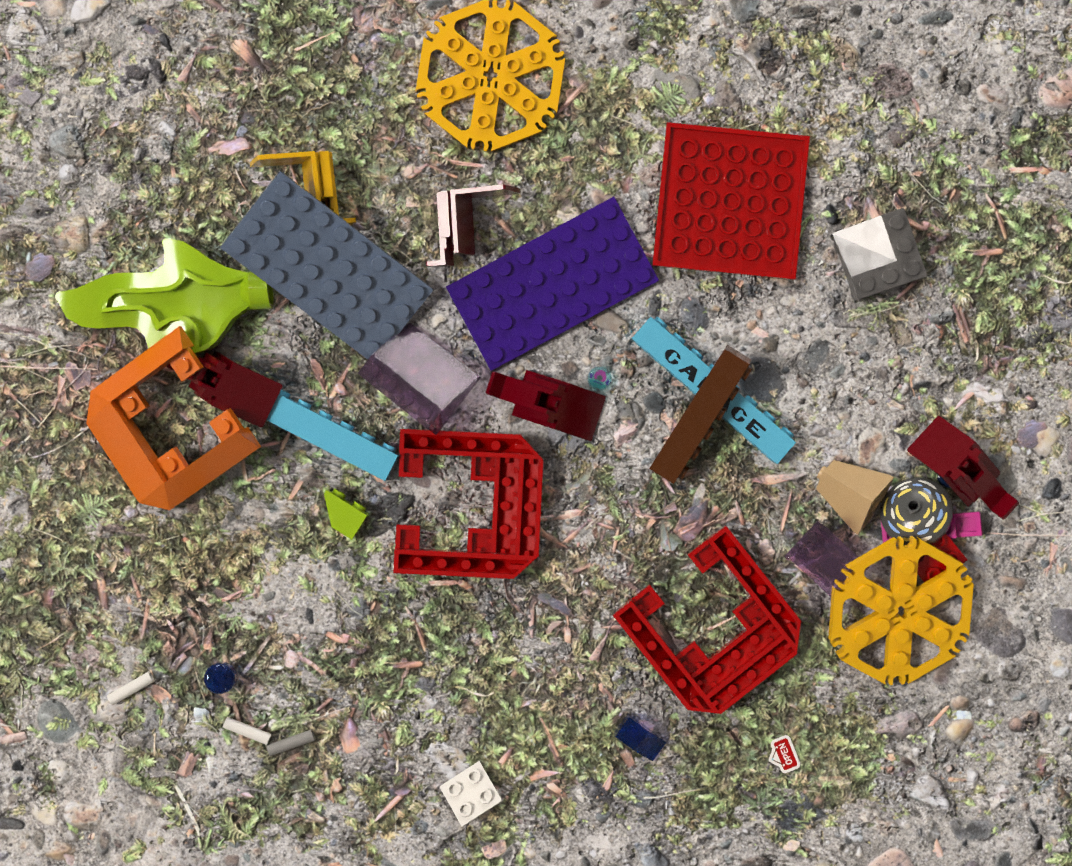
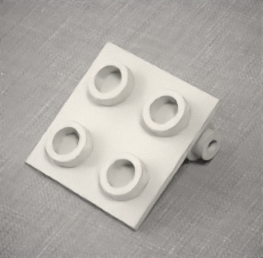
(471, 793)

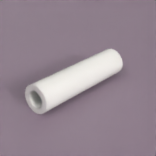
(130, 688)
(247, 730)

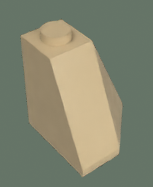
(853, 491)

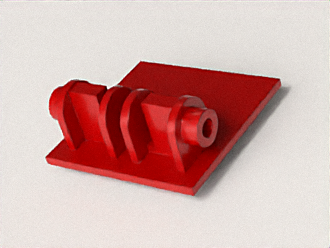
(930, 567)

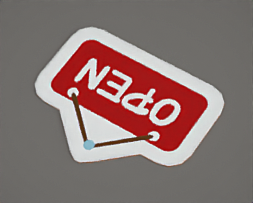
(784, 754)

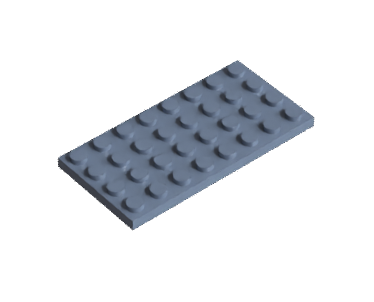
(325, 266)

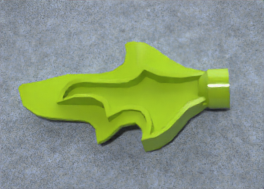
(181, 292)

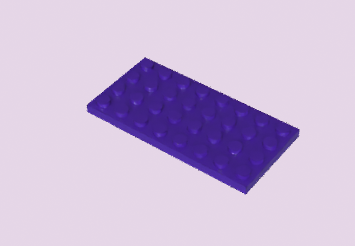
(552, 283)

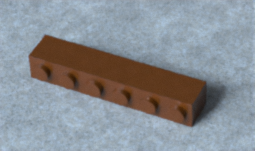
(701, 413)

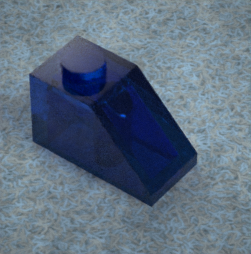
(639, 737)

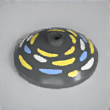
(930, 518)

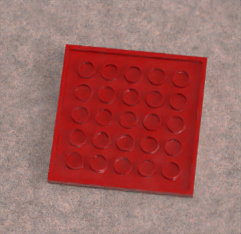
(731, 201)

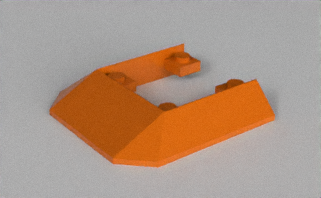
(166, 479)

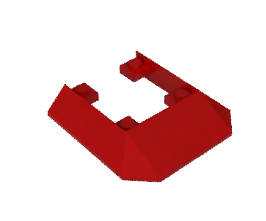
(516, 505)
(744, 661)

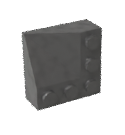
(879, 254)

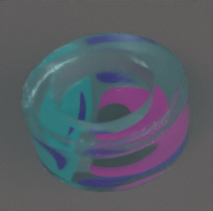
(599, 378)

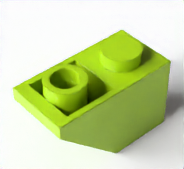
(343, 515)

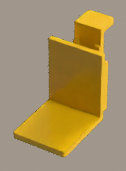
(316, 170)

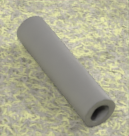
(290, 742)

